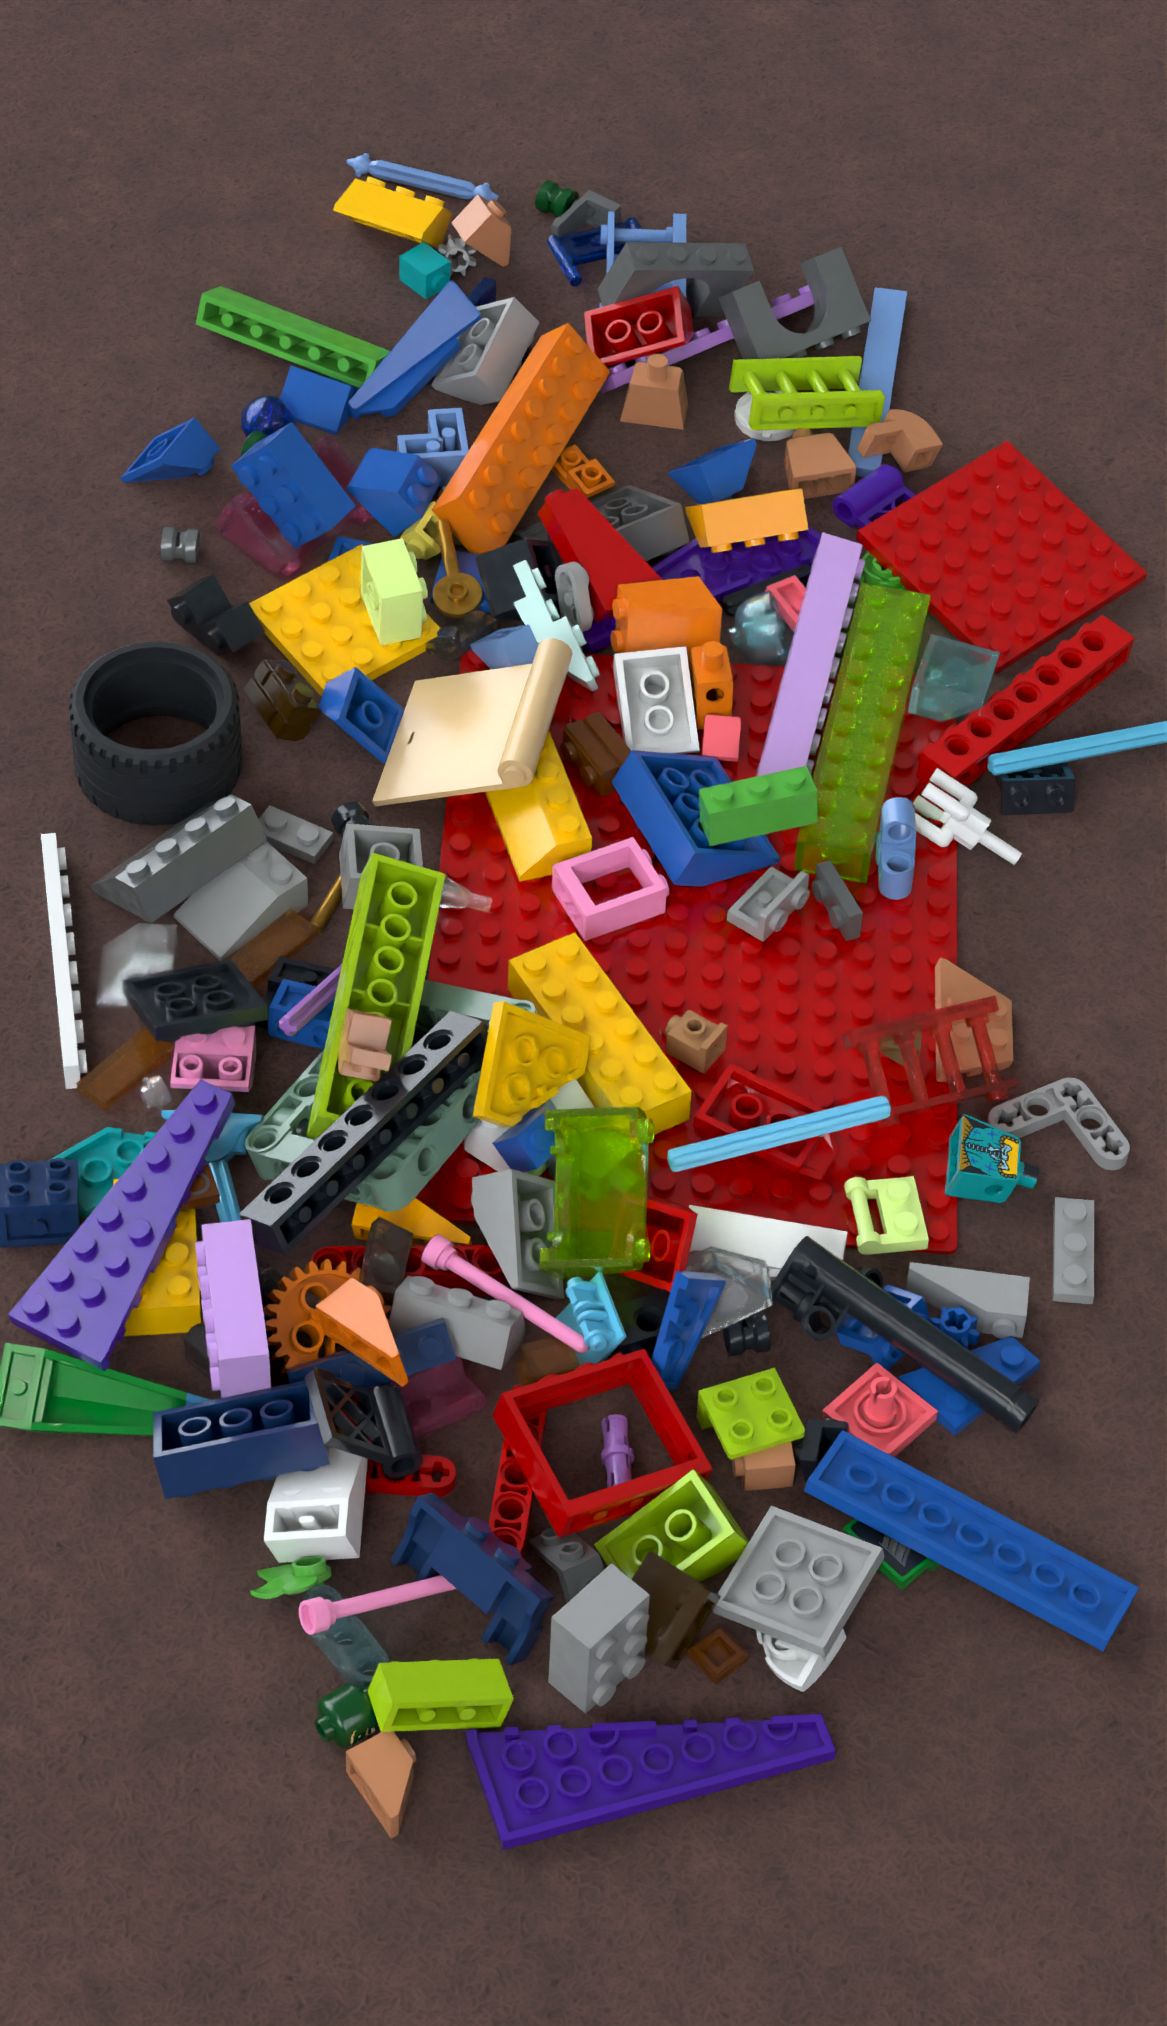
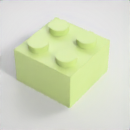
(392, 591)

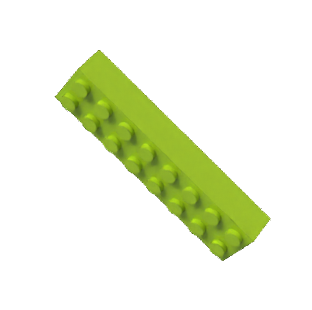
(379, 972)

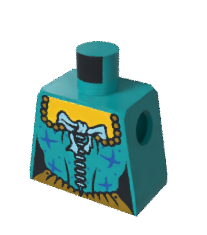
(985, 1162)

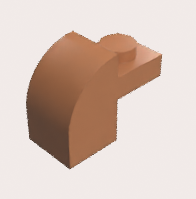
(905, 437)
(364, 1045)

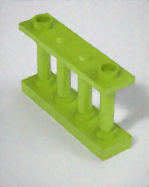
(806, 409)

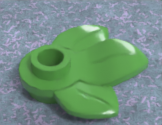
(293, 1578)

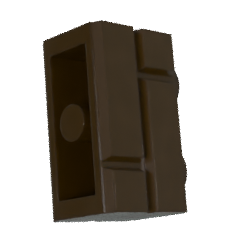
(282, 699)

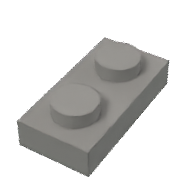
(295, 835)

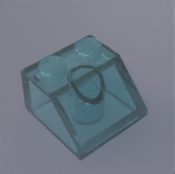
(951, 679)

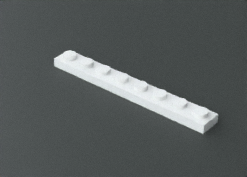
(64, 971)

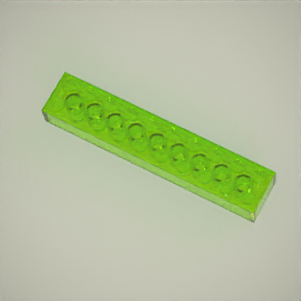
(864, 730)

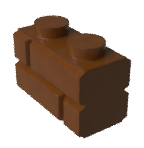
(595, 751)

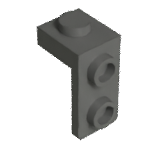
(588, 209)
(570, 1557)

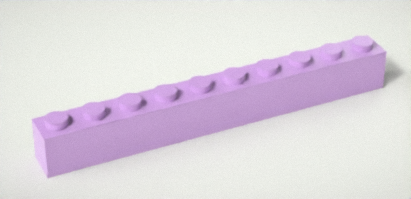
(812, 657)

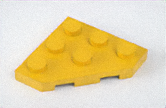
(525, 1063)

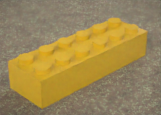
(623, 1058)

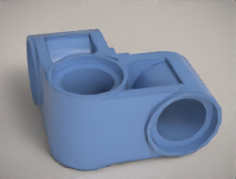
(896, 848)

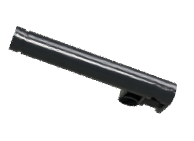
(821, 1281)

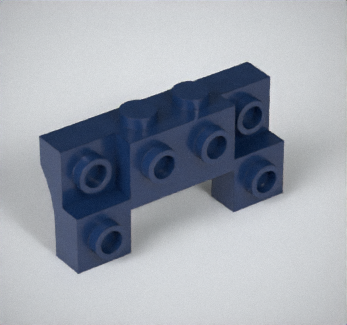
(480, 1568)

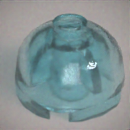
(760, 629)

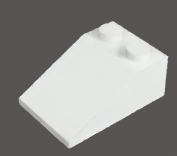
(656, 700)

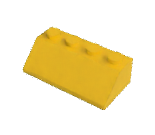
(541, 819)

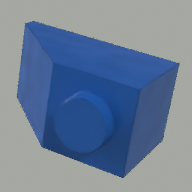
(527, 1143)

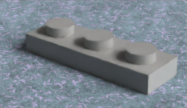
(1073, 1250)

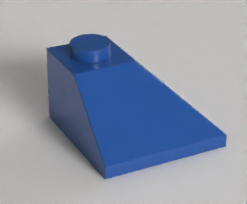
(174, 454)
(716, 473)
(362, 711)

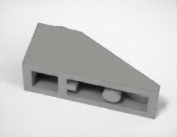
(994, 1298)

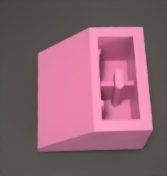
(218, 1058)

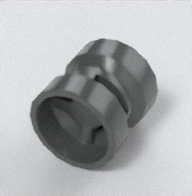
(180, 544)

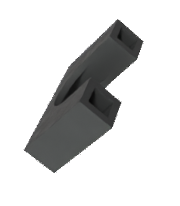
(648, 265)
(837, 311)

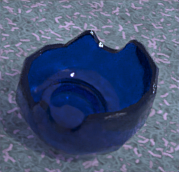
(266, 415)

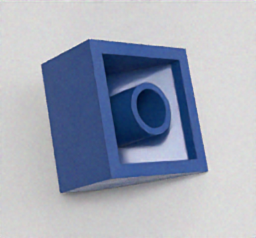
(394, 487)

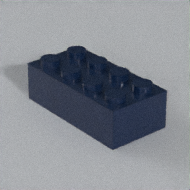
(237, 1440)

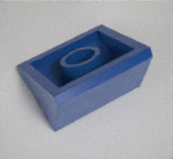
(317, 399)

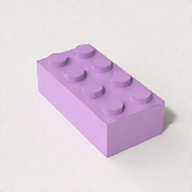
(232, 1308)

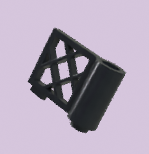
(382, 1420)

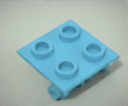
(593, 1317)

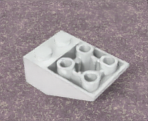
(318, 1510)

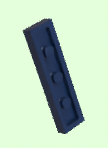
(418, 1349)

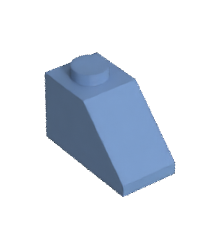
(507, 647)

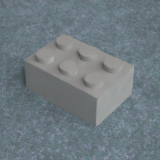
(599, 1639)

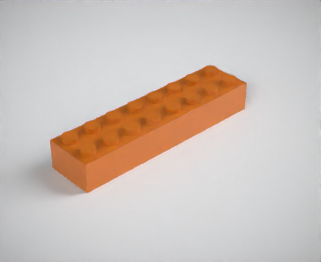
(521, 440)

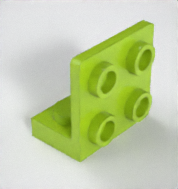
(750, 1413)

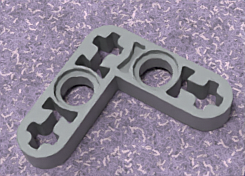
(1064, 1108)

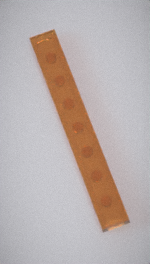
(144, 1054)

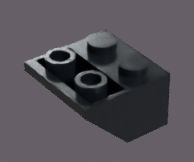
(501, 581)

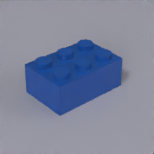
(293, 486)

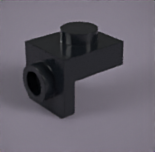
(817, 1440)

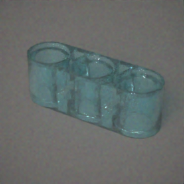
(350, 1659)

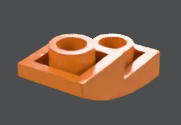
(580, 473)

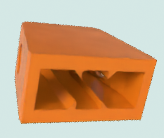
(708, 670)

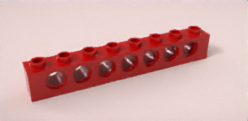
(1028, 702)

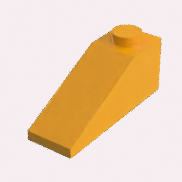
(415, 1218)

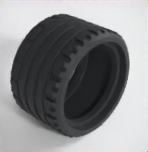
(149, 682)

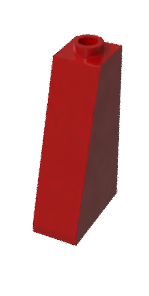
(589, 539)

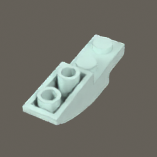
(542, 617)

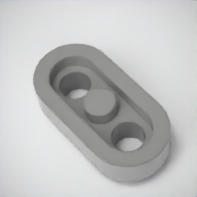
(573, 595)

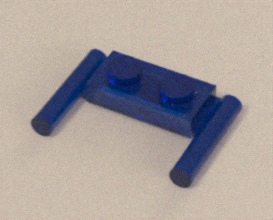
(584, 248)

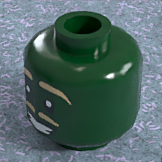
(345, 1715)

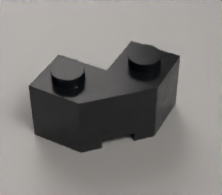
(211, 619)

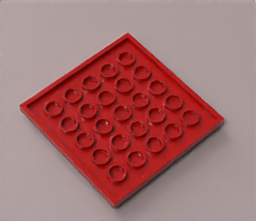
(1001, 555)

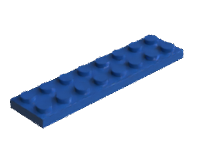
(972, 1540)

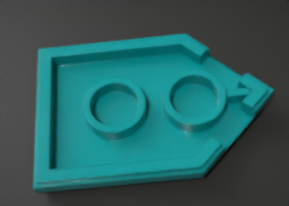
(101, 1160)

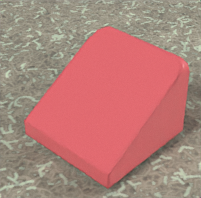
(721, 737)

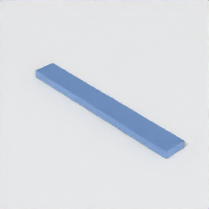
(879, 363)

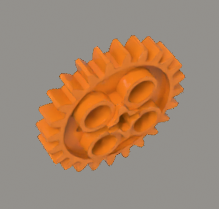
(293, 1314)

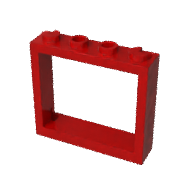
(587, 1380)

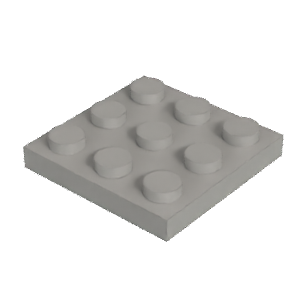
(798, 1581)

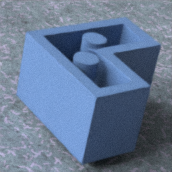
(442, 446)

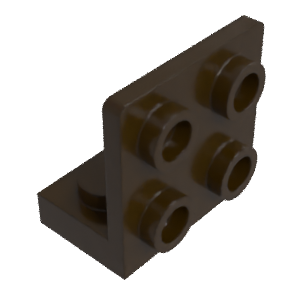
(676, 1608)

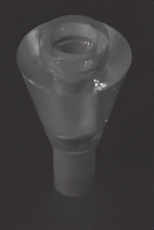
(459, 897)

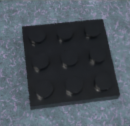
(194, 1000)

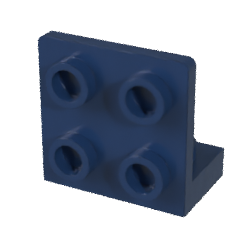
(38, 1202)

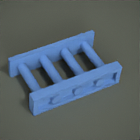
(672, 234)

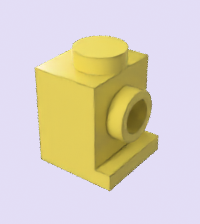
(423, 536)

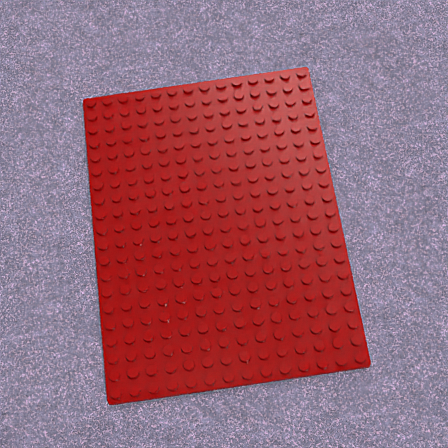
(777, 996)

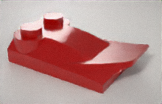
(747, 1102)

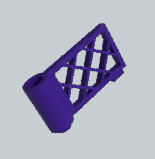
(871, 497)

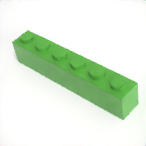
(289, 336)

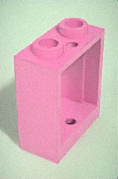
(617, 913)

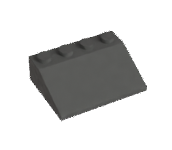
(642, 518)
(183, 858)

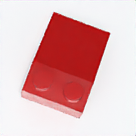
(670, 1236)

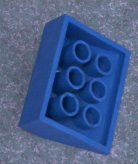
(664, 802)

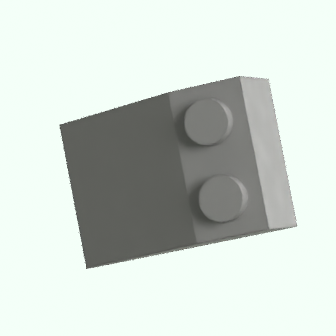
(243, 901)
(514, 1218)

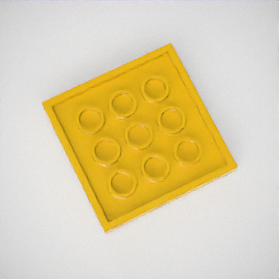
(326, 626)

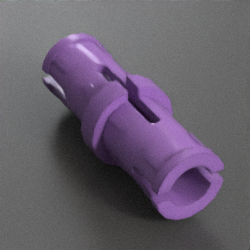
(617, 1453)

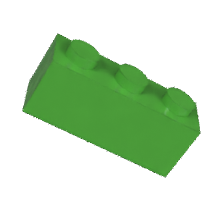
(758, 805)

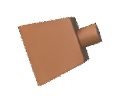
(656, 395)
(817, 464)

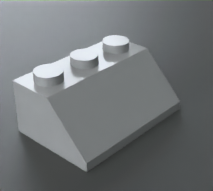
(489, 353)
(477, 1327)

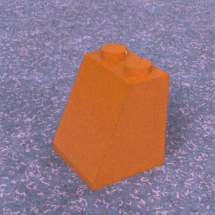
(665, 615)

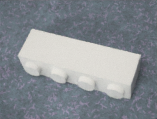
(759, 1236)

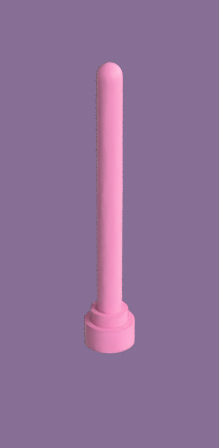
(441, 1254)
(319, 1614)

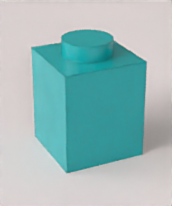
(424, 270)

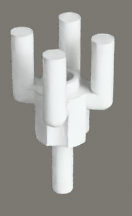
(958, 818)

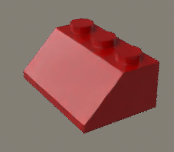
(639, 326)

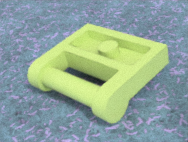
(898, 1210)

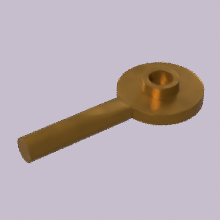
(456, 591)

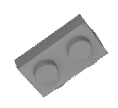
(769, 903)

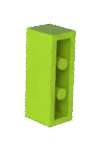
(440, 1695)

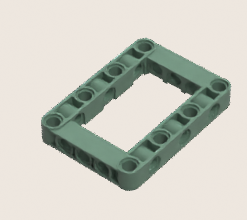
(415, 1161)

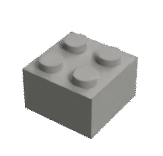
(361, 841)

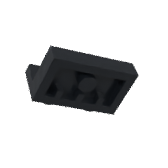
(1037, 790)

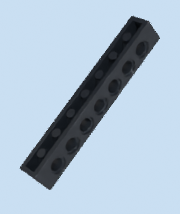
(366, 1133)

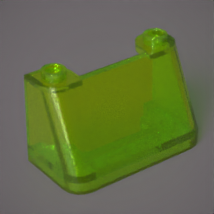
(598, 1191)

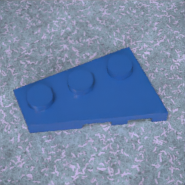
(684, 1322)
(955, 1410)

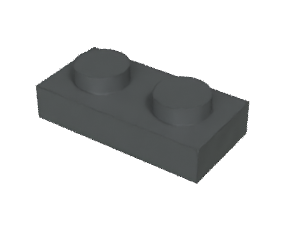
(838, 900)

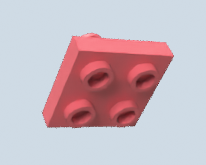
(882, 1411)

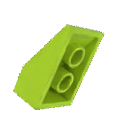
(681, 1525)

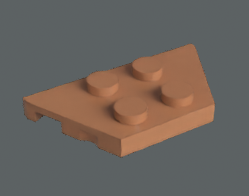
(957, 987)

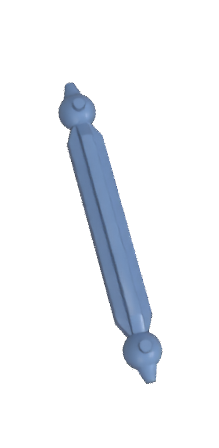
(419, 178)

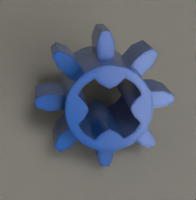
(958, 1325)

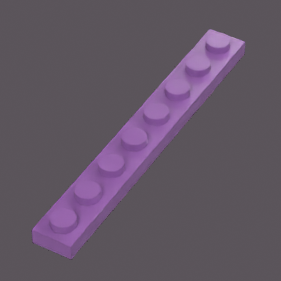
(704, 339)

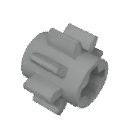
(462, 261)

